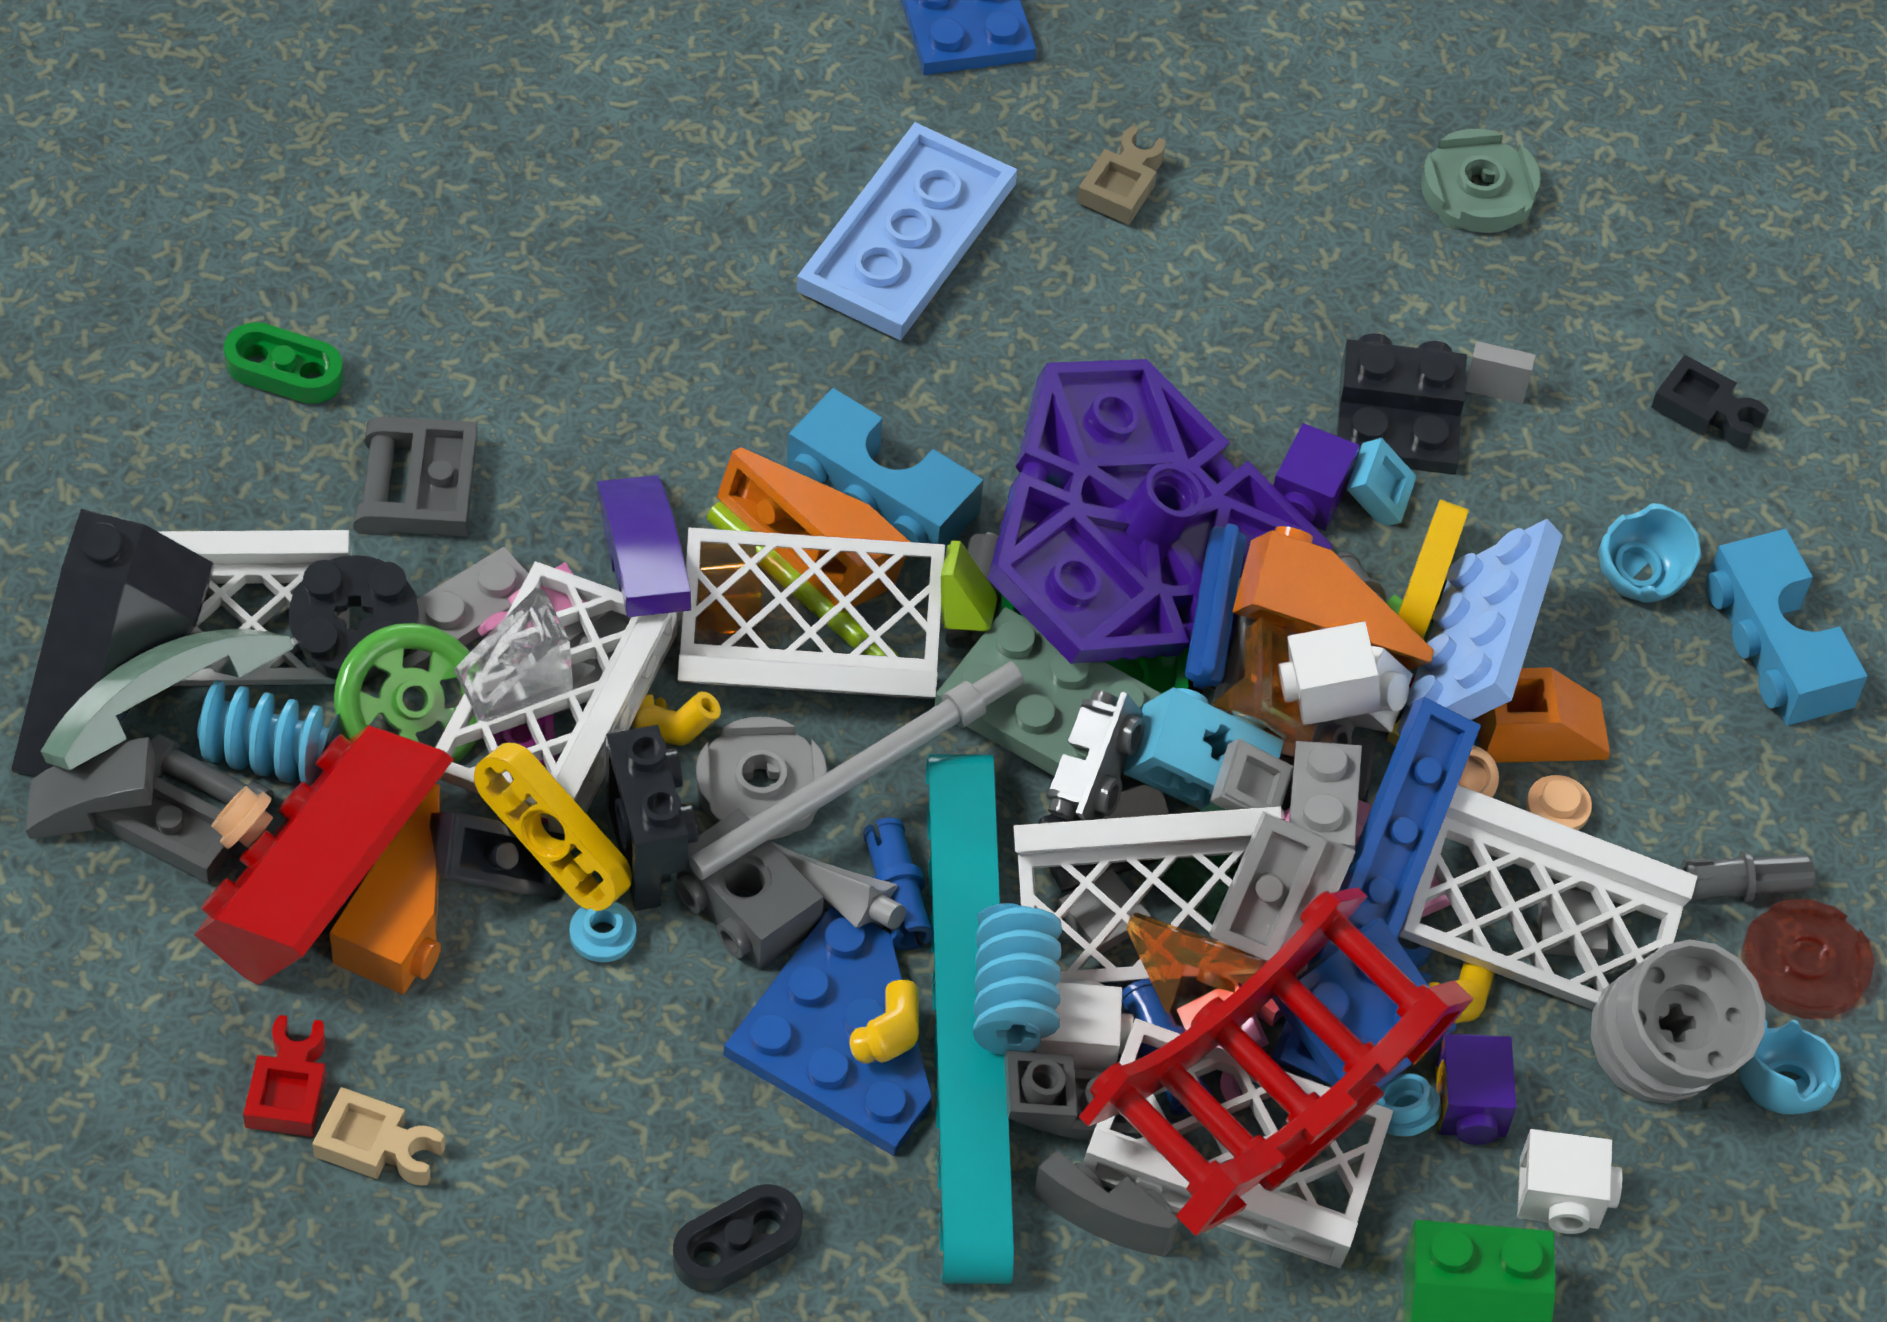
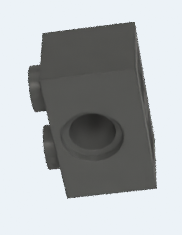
(757, 926)

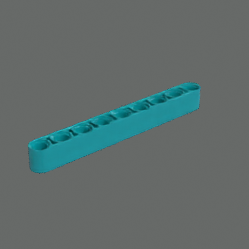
(970, 1080)

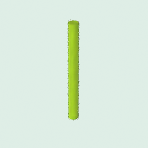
(779, 569)

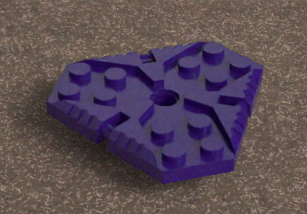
(1119, 511)

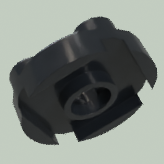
(333, 588)

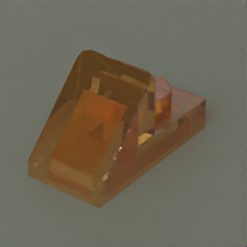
(1260, 692)
(1170, 949)

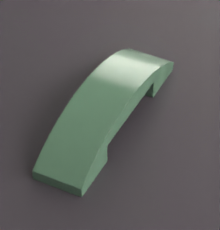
(92, 721)

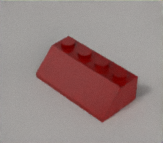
(318, 851)

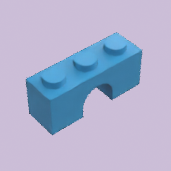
(922, 502)
(1797, 669)

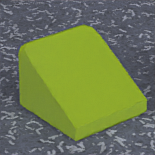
(966, 594)

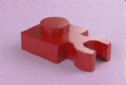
(288, 1087)

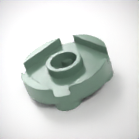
(1473, 207)

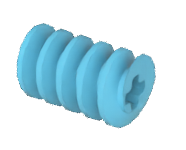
(262, 736)
(1016, 977)

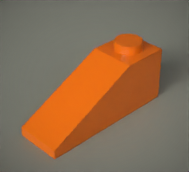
(786, 502)
(1313, 590)
(393, 916)

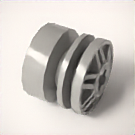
(1678, 1022)

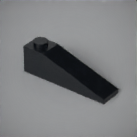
(113, 600)

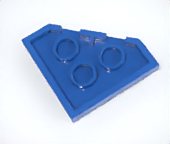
(804, 1027)

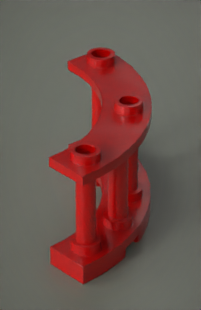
(1312, 1119)

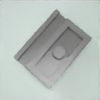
(1275, 883)

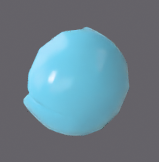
(1653, 537)
(1793, 1051)

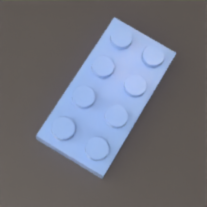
(906, 231)
(1486, 623)

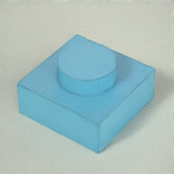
(1381, 482)

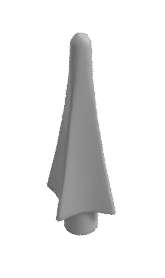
(852, 894)

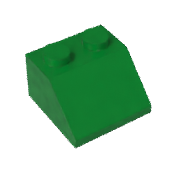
(1478, 1273)

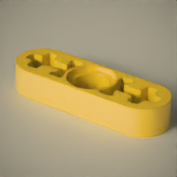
(1432, 566)
(525, 822)

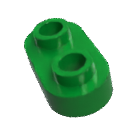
(286, 363)

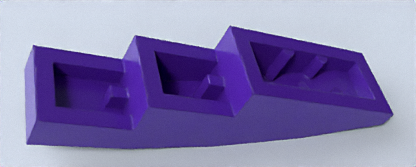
(644, 546)

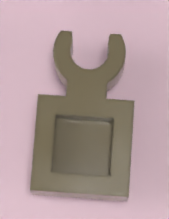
(1122, 181)

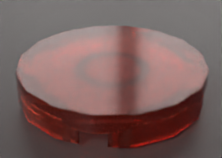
(1801, 978)

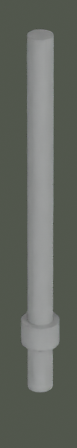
(958, 707)

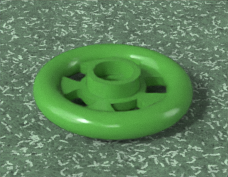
(385, 652)

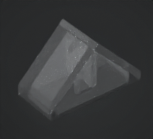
(518, 661)

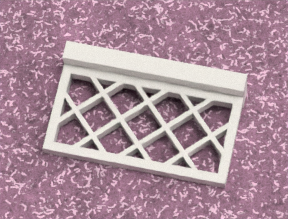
(264, 559)
(808, 669)
(611, 700)
(1131, 841)
(1548, 852)
(1270, 1216)

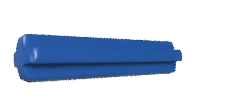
(1215, 606)

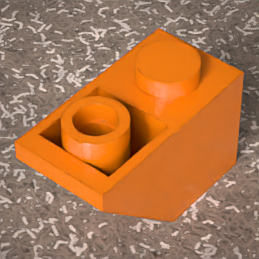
(1545, 722)

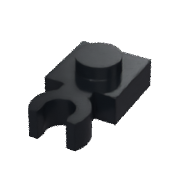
(1705, 398)

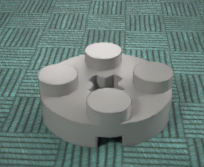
(750, 746)

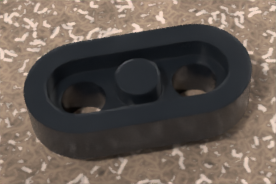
(733, 1237)

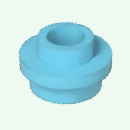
(603, 946)
(1414, 1104)

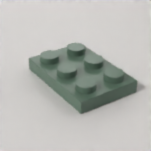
(1041, 711)

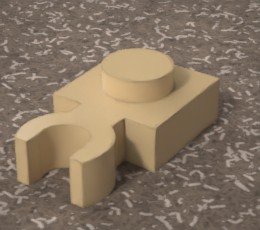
(368, 1133)

